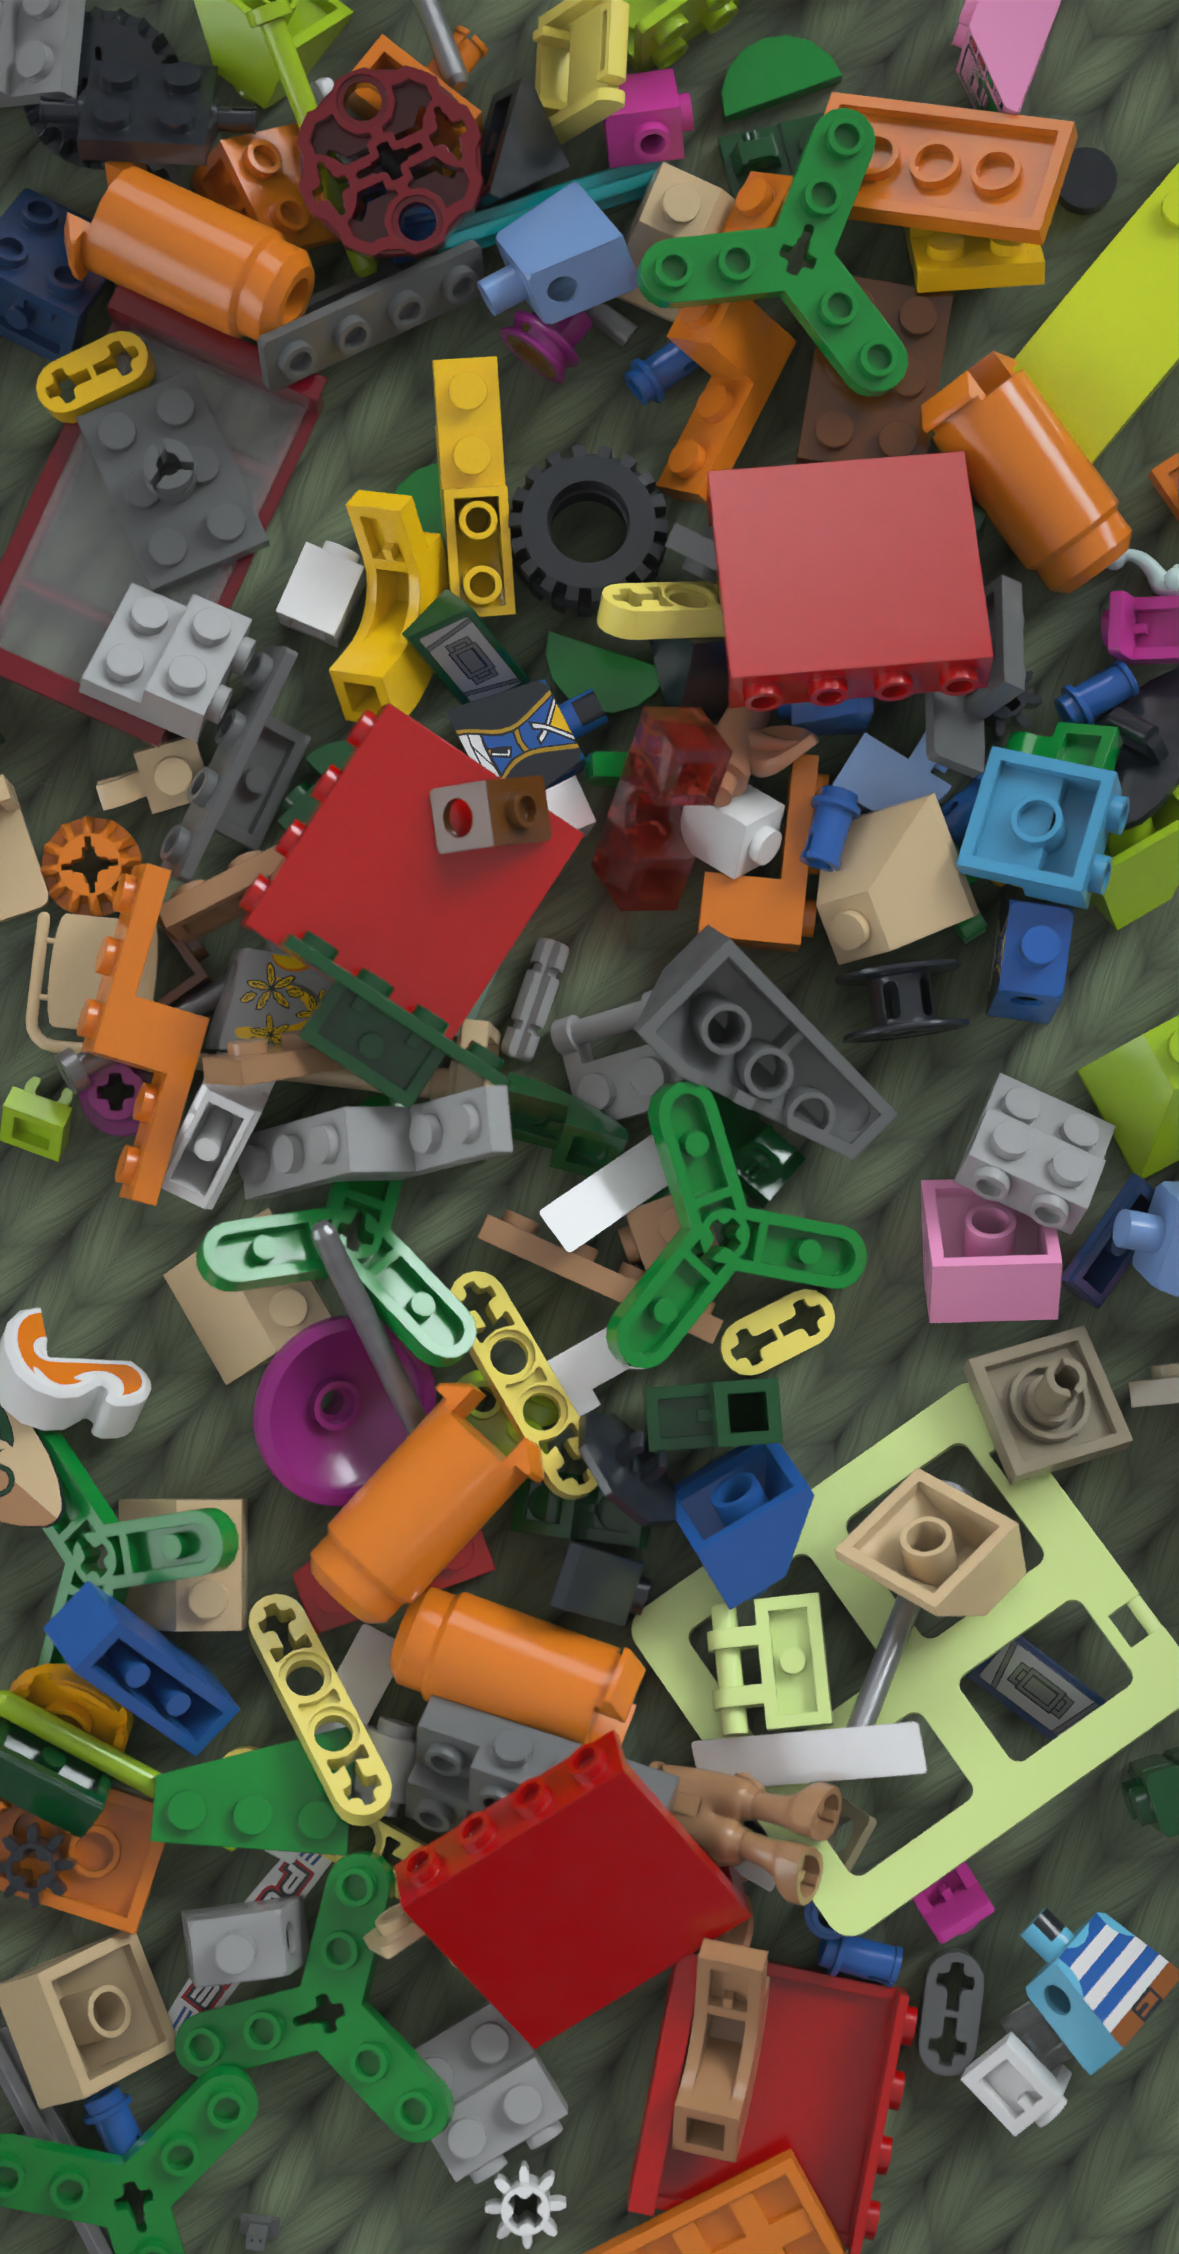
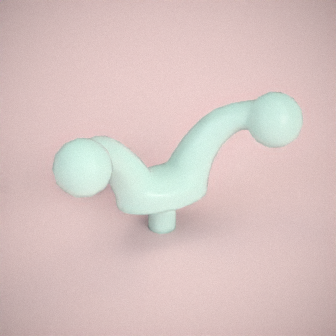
(1160, 581)

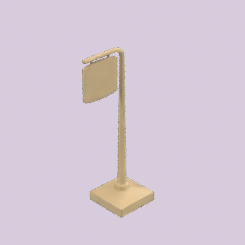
(74, 980)

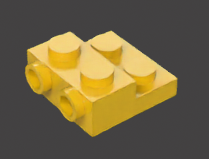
(971, 262)

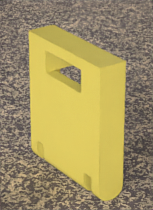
(581, 63)

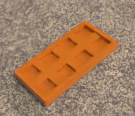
(752, 2213)

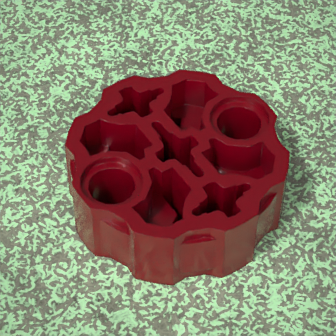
(332, 129)

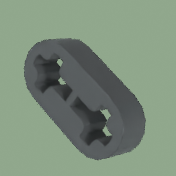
(965, 2013)

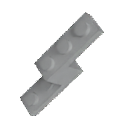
(377, 1143)

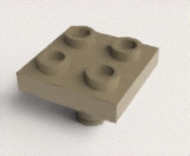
(1047, 1404)

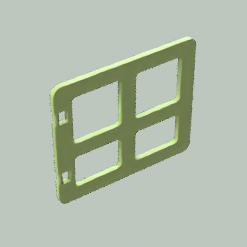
(930, 1670)

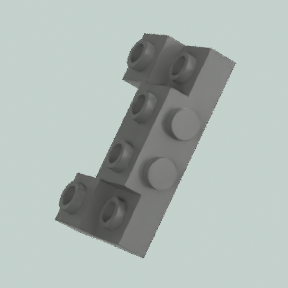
(478, 1758)

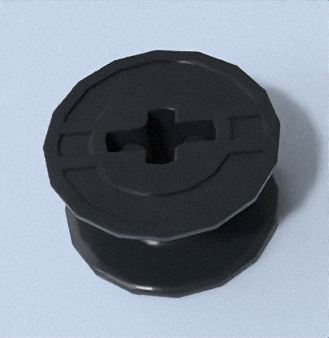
(901, 1000)

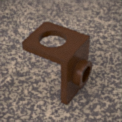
(502, 812)
(193, 953)

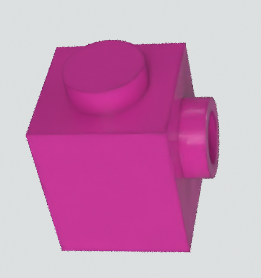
(651, 121)

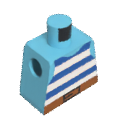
(1095, 1984)

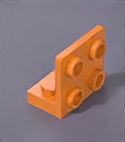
(261, 180)

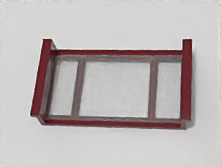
(70, 548)

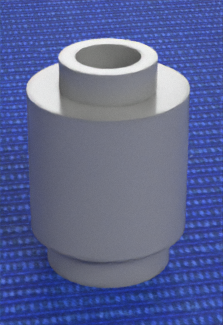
(397, 1750)

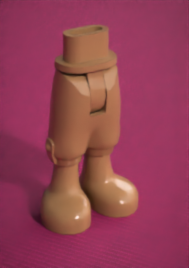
(717, 1805)

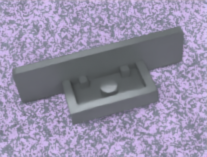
(367, 312)
(957, 722)
(246, 773)

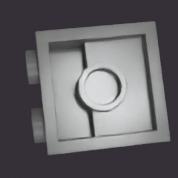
(39, 50)
(169, 660)
(1035, 1154)
(497, 2093)

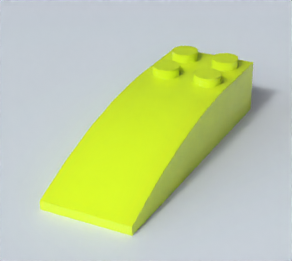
(1114, 328)

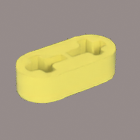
(784, 1346)

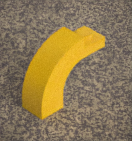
(402, 578)

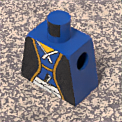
(528, 732)
(1029, 960)

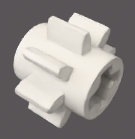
(527, 2222)

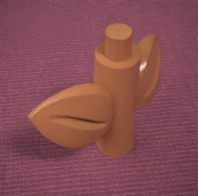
(757, 748)

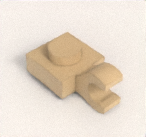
(161, 775)

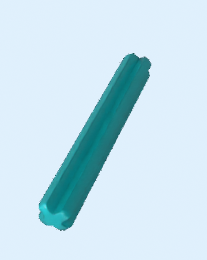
(606, 189)

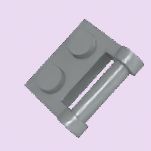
(616, 1083)

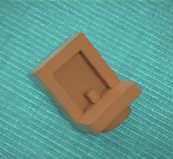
(651, 1230)

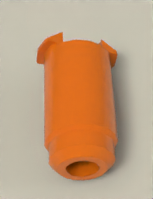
(190, 254)
(1028, 473)
(419, 1509)
(515, 1666)

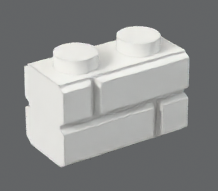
(213, 1140)

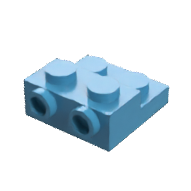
(1044, 826)

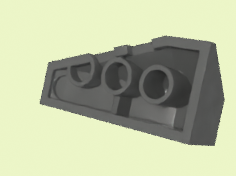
(743, 1038)

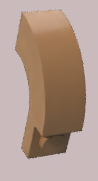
(722, 2050)

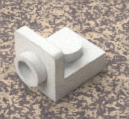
(1017, 2085)

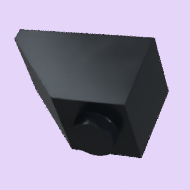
(600, 1584)

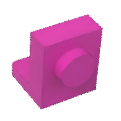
(1142, 628)
(954, 1904)

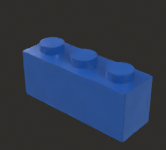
(141, 1668)

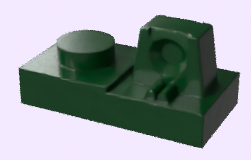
(764, 150)
(759, 1153)

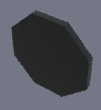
(626, 1471)

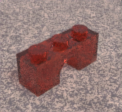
(670, 765)

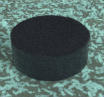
(1088, 182)

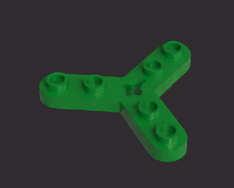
(750, 267)
(709, 1191)
(400, 1286)
(138, 1549)
(364, 2045)
(166, 2159)

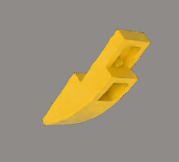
(473, 484)

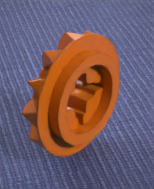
(69, 846)

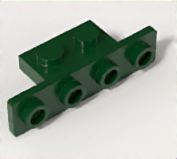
(378, 1037)

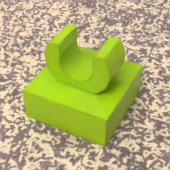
(36, 1121)

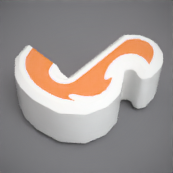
(63, 1391)

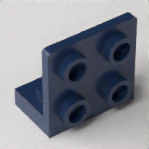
(38, 293)

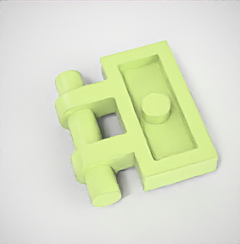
(791, 1664)

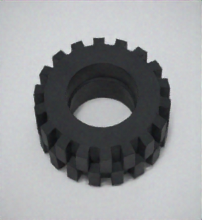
(577, 480)

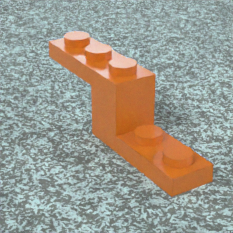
(741, 353)
(770, 910)
(142, 1034)

